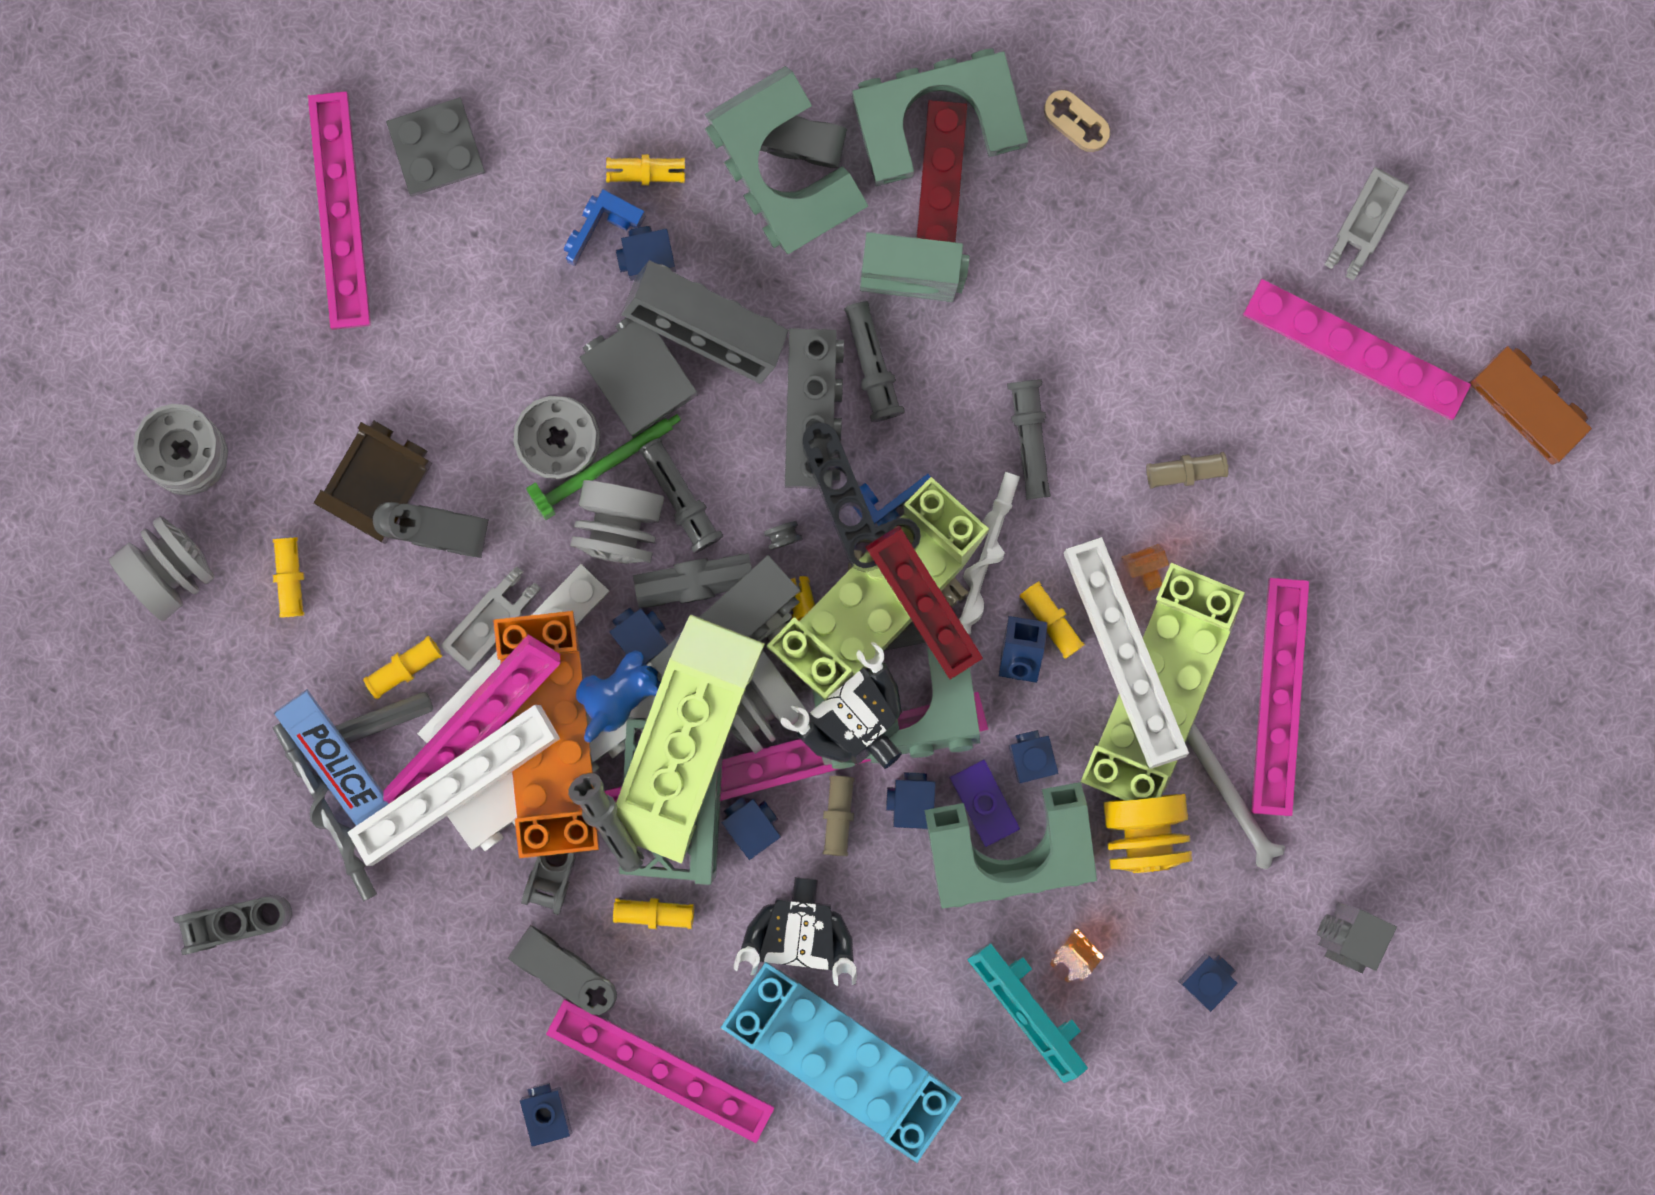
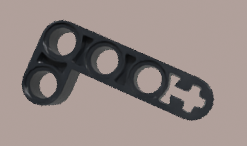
(847, 496)

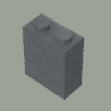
(637, 375)

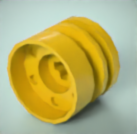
(1147, 832)

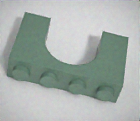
(980, 81)
(742, 127)
(913, 267)
(947, 723)
(1058, 861)

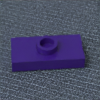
(984, 803)

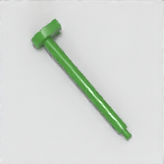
(545, 502)

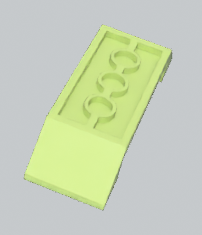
(864, 606)
(1185, 647)
(685, 736)

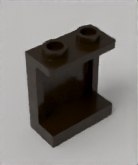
(372, 474)

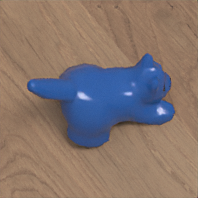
(613, 698)

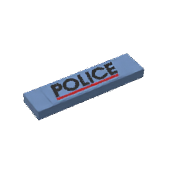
(331, 757)

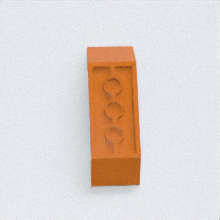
(545, 813)

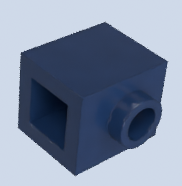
(644, 246)
(639, 633)
(1022, 649)
(1032, 757)
(910, 800)
(751, 826)
(1209, 980)
(545, 1114)

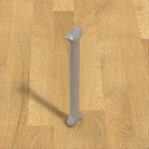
(1264, 848)

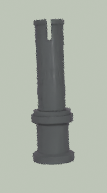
(877, 380)
(1029, 420)
(688, 511)
(600, 812)

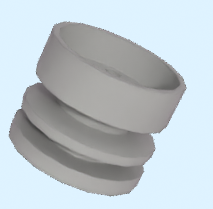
(534, 430)
(164, 433)
(617, 521)
(161, 568)
(763, 700)

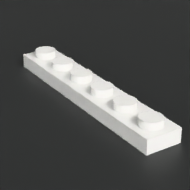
(576, 594)
(1126, 653)
(454, 785)

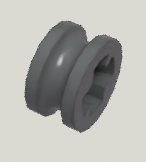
(783, 535)

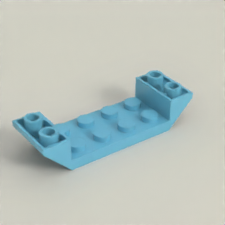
(842, 1061)

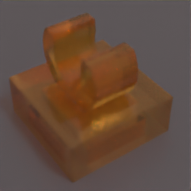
(1146, 564)
(1077, 955)

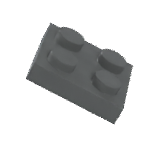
(435, 147)

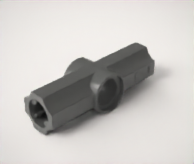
(690, 580)

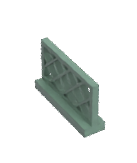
(705, 837)

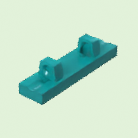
(1030, 1017)

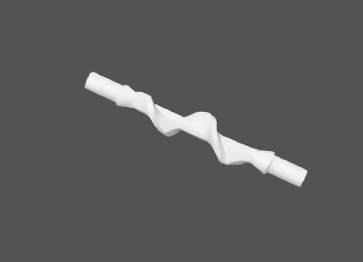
(991, 552)

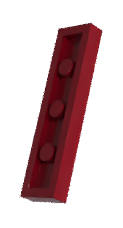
(942, 171)
(924, 602)

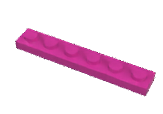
(339, 210)
(1356, 349)
(1280, 697)
(481, 714)
(660, 1070)

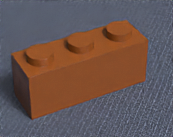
(1531, 404)

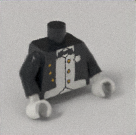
(855, 717)
(799, 934)

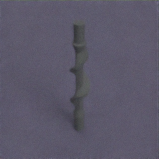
(322, 816)

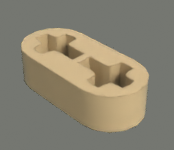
(1082, 113)

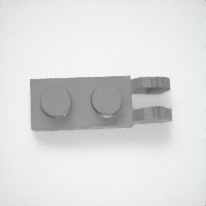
(1368, 219)
(476, 633)

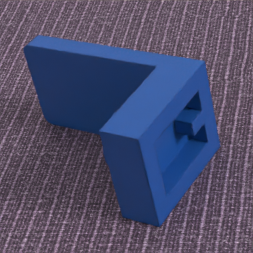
(620, 214)
(889, 511)

